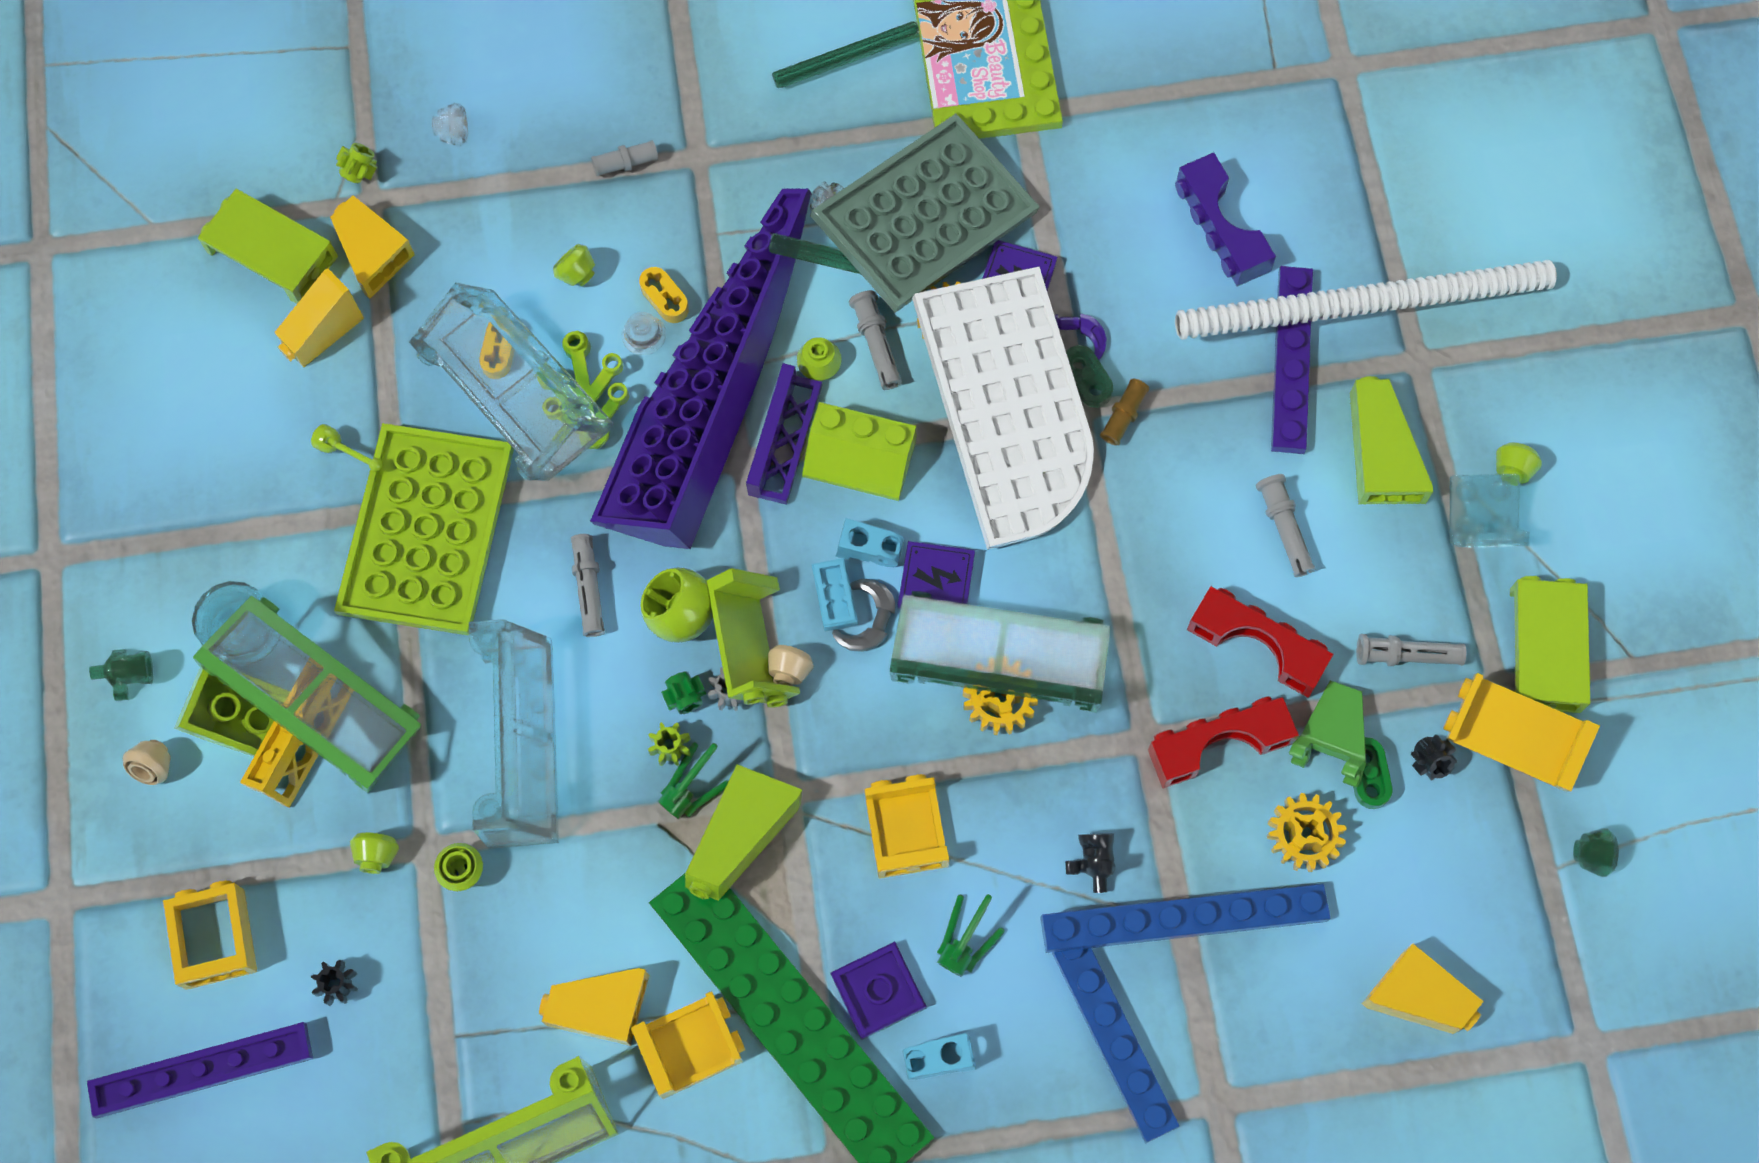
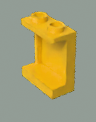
(906, 826)
(689, 1045)

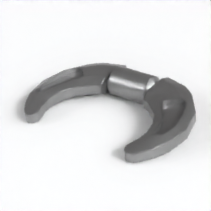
(872, 636)

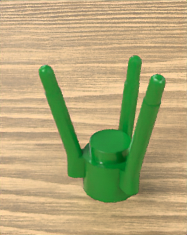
(677, 797)
(957, 956)

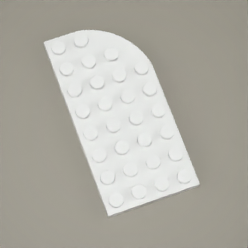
(1009, 402)

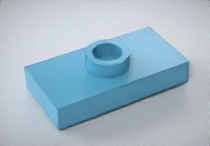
(834, 594)

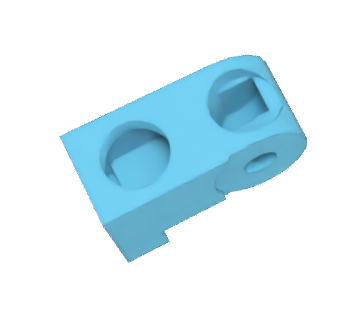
(869, 544)
(939, 1057)

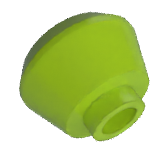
(575, 266)
(819, 359)
(1518, 459)
(373, 851)
(454, 859)

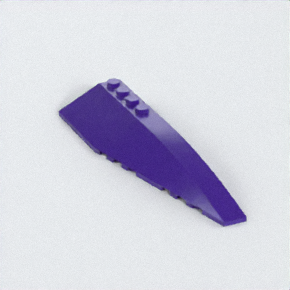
(694, 414)

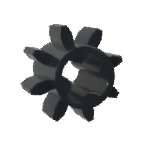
(1434, 757)
(332, 973)

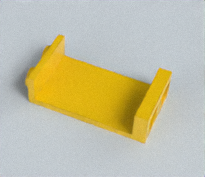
(1520, 732)

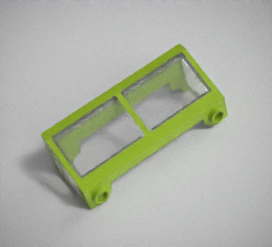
(539, 1133)

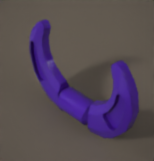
(1089, 327)

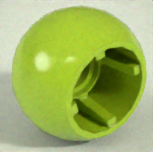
(677, 605)

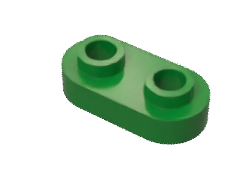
(1375, 775)

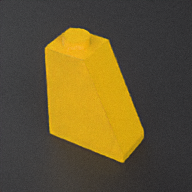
(371, 245)
(318, 319)
(1424, 994)
(597, 1005)

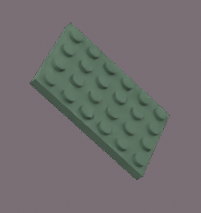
(924, 212)

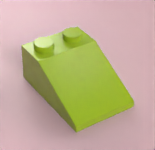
(222, 716)

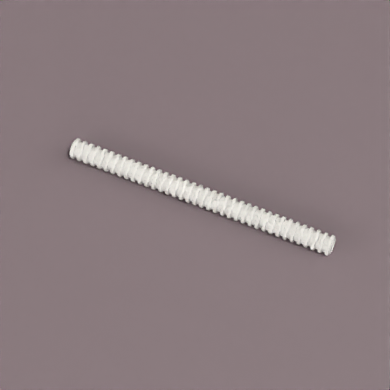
(1366, 299)

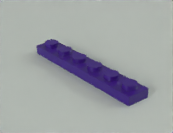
(1291, 369)
(199, 1070)

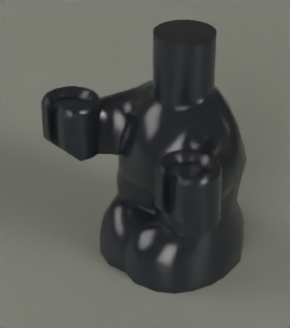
(1096, 861)

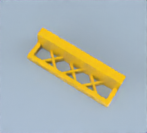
(275, 760)

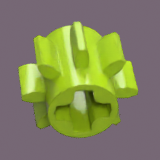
(356, 163)
(677, 739)

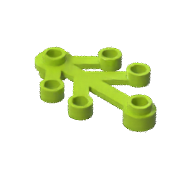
(595, 390)

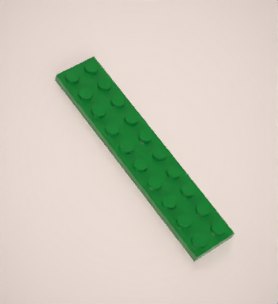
(794, 1025)

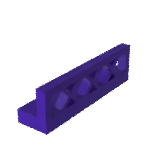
(771, 431)

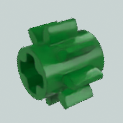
(683, 692)

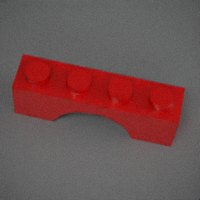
(1298, 659)
(1263, 726)

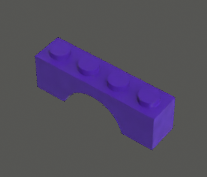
(1241, 251)

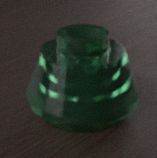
(1597, 852)

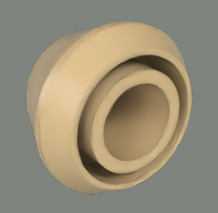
(789, 665)
(147, 762)

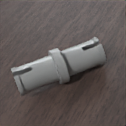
(624, 158)

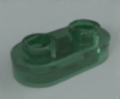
(1090, 377)

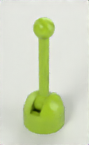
(329, 440)

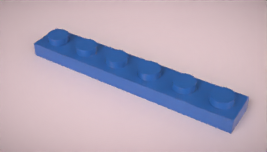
(1117, 1043)

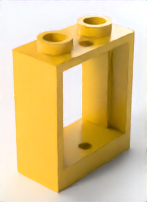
(217, 970)

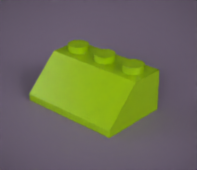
(859, 451)

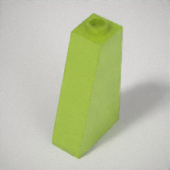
(1384, 449)
(741, 827)

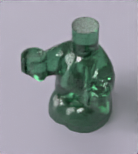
(123, 670)

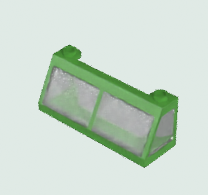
(308, 692)

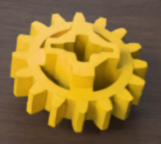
(988, 702)
(1316, 841)

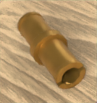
(1124, 411)

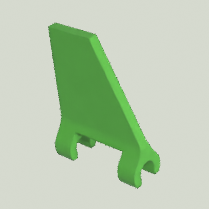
(1335, 730)

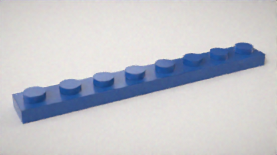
(1184, 918)

